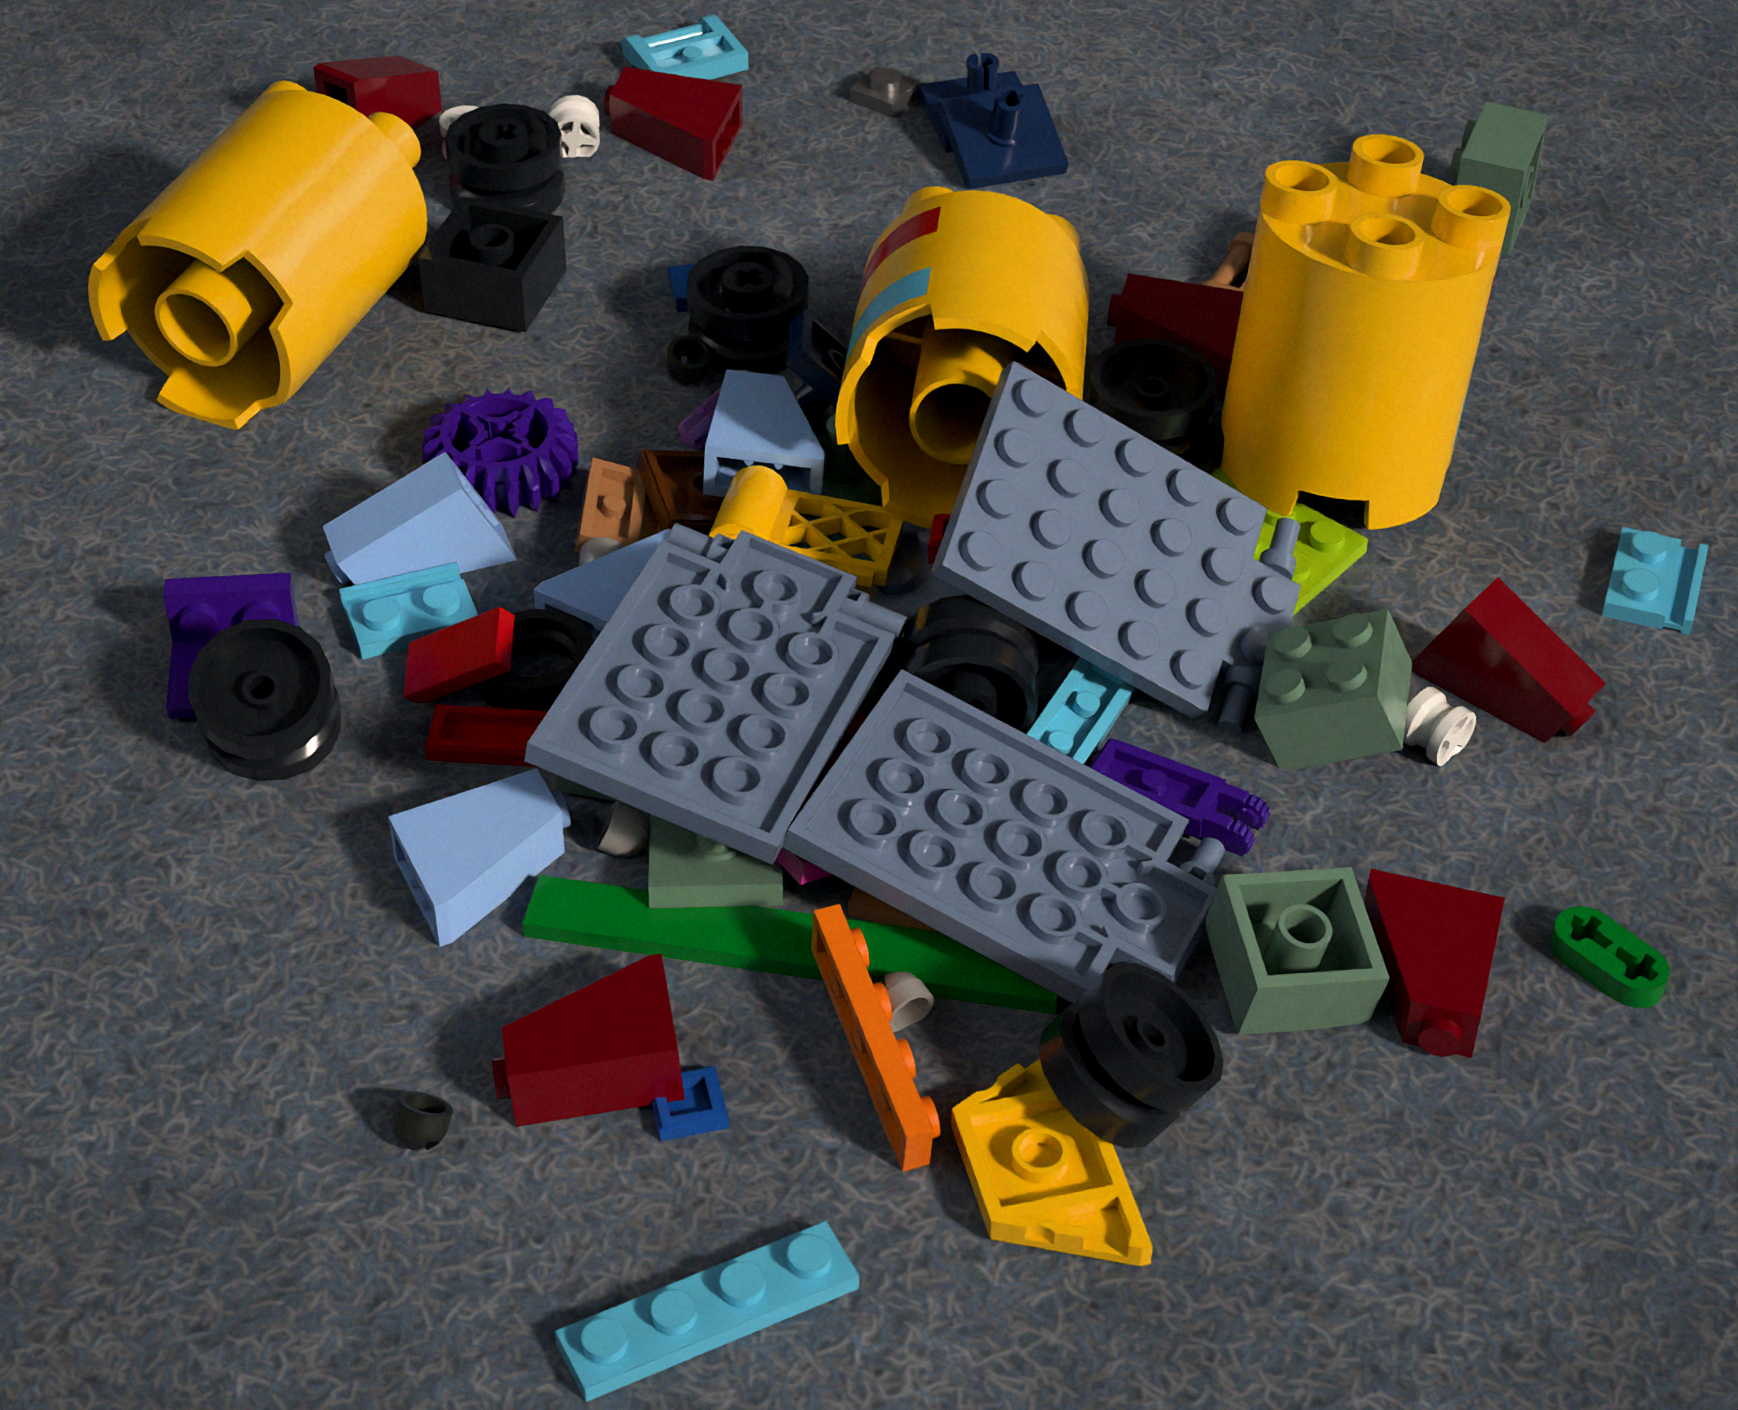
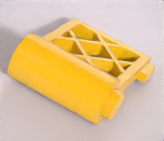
(766, 508)

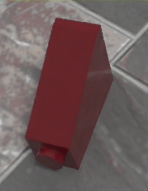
(382, 85)
(676, 117)
(1182, 313)
(1511, 666)
(1437, 957)
(593, 1049)

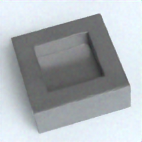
(884, 91)

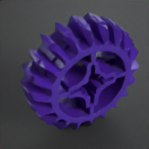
(506, 447)

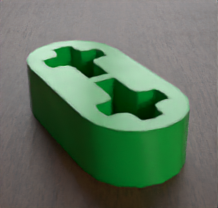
(1609, 957)

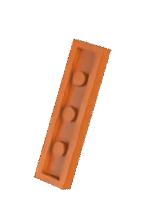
(866, 1018)

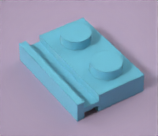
(1655, 581)
(405, 607)

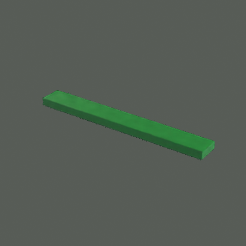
(766, 941)

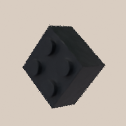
(493, 263)

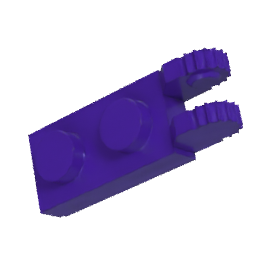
(1187, 793)

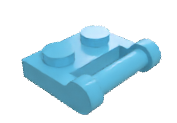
(695, 51)

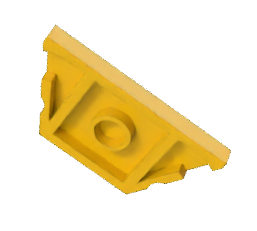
(1045, 1174)

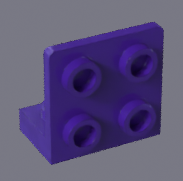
(204, 607)

